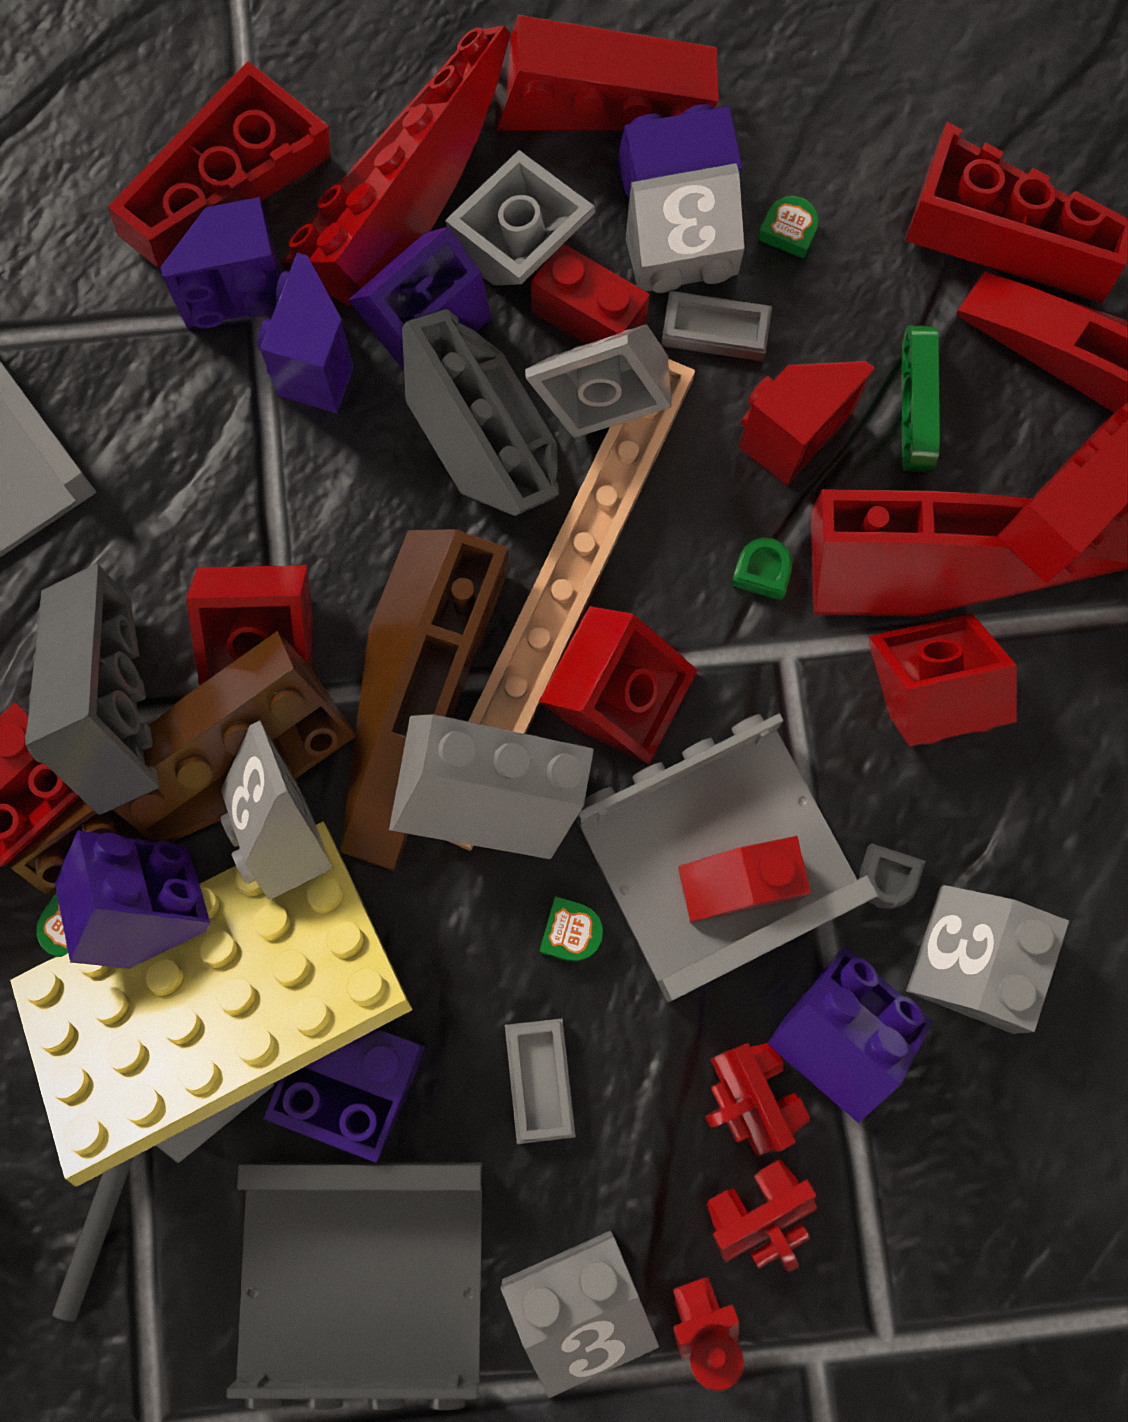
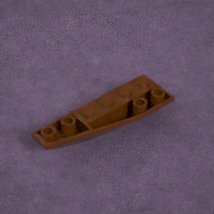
(415, 666)
(196, 750)

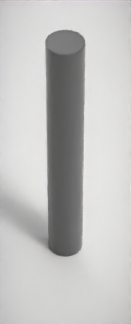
(91, 1242)

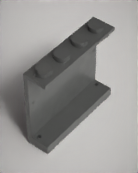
(360, 1283)

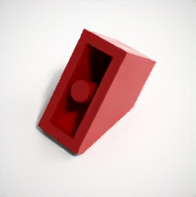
(744, 879)

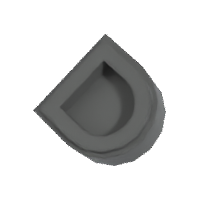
(892, 875)

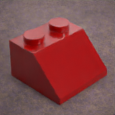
(800, 413)
(244, 606)
(945, 679)
(619, 683)

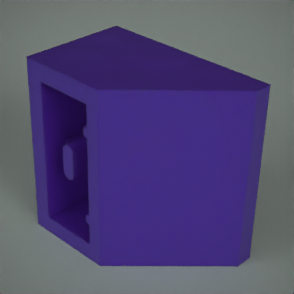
(676, 144)
(224, 266)
(421, 281)
(306, 341)
(127, 899)
(852, 1035)
(349, 1094)

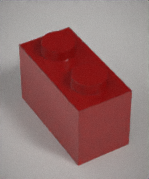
(586, 297)

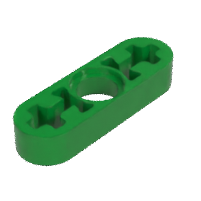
(920, 399)

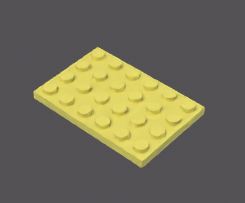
(206, 1022)

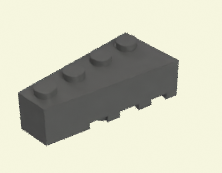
(87, 692)

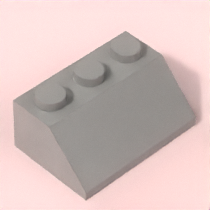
(488, 786)

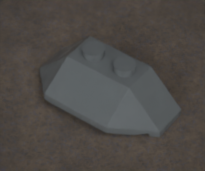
(477, 415)

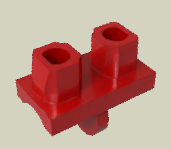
(749, 1102)
(785, 1205)
(708, 1336)

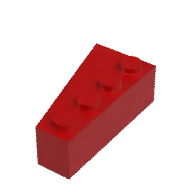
(597, 77)
(233, 150)
(1016, 221)
(1075, 504)

